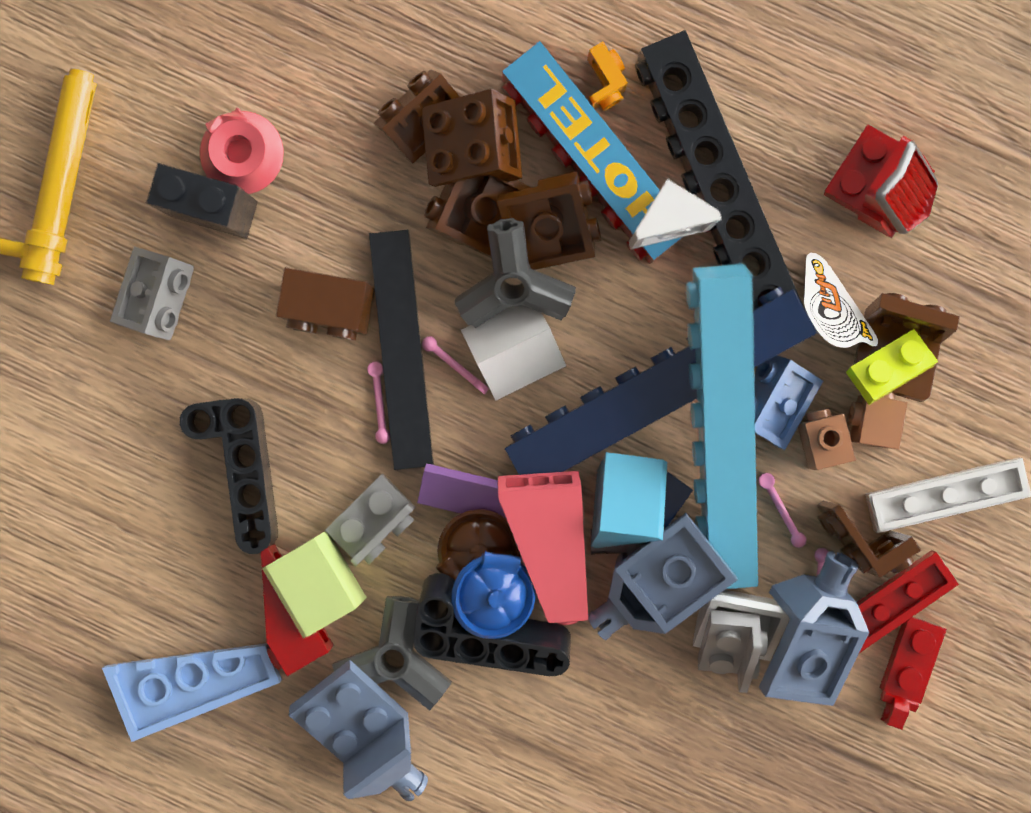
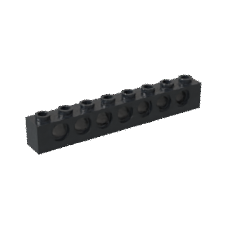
(677, 57)

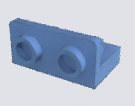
(782, 398)

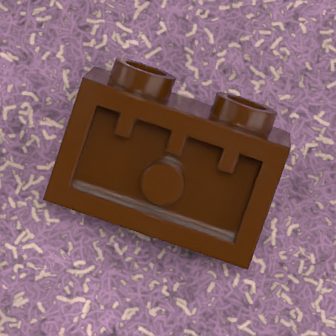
(403, 117)

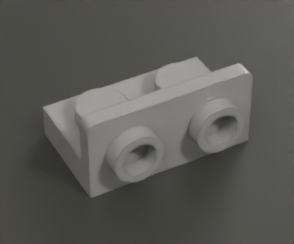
(152, 293)
(371, 519)
(733, 646)

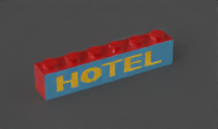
(583, 143)

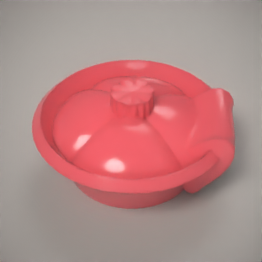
(241, 150)

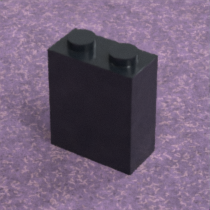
(202, 201)

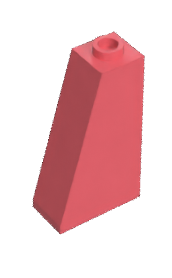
(549, 533)

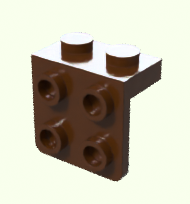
(895, 316)
(885, 554)

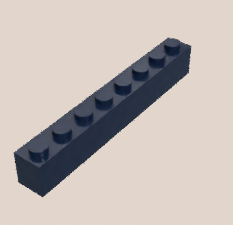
(646, 395)

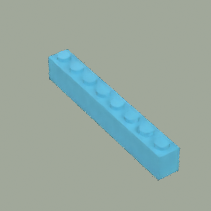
(725, 415)

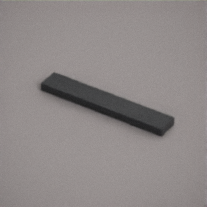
(401, 349)

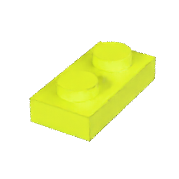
(891, 367)

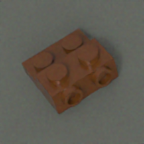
(468, 209)
(554, 220)

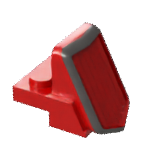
(885, 183)

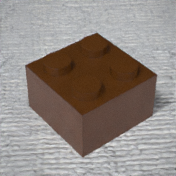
(325, 301)

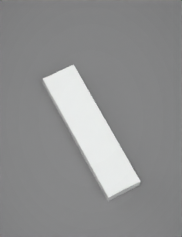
(948, 495)

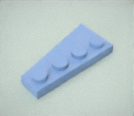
(180, 687)

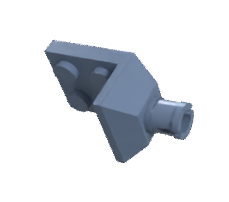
(663, 582)
(820, 636)
(363, 731)

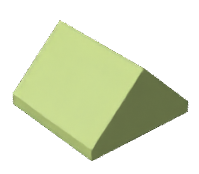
(315, 584)

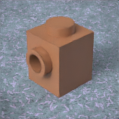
(878, 423)
(825, 439)

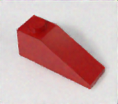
(286, 644)

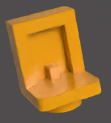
(609, 70)

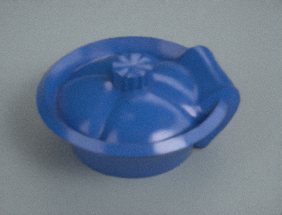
(493, 596)

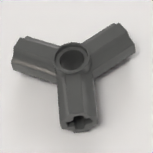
(511, 261)
(397, 633)

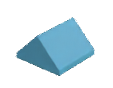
(628, 500)

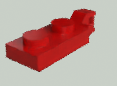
(909, 669)

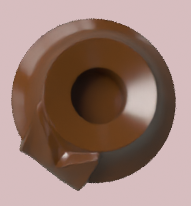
(470, 536)

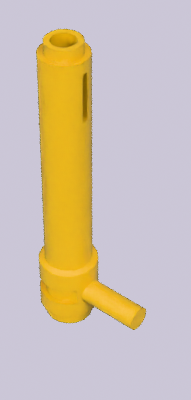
(46, 239)

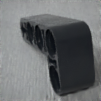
(239, 475)
(532, 649)

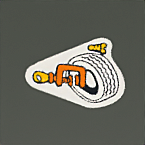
(832, 307)

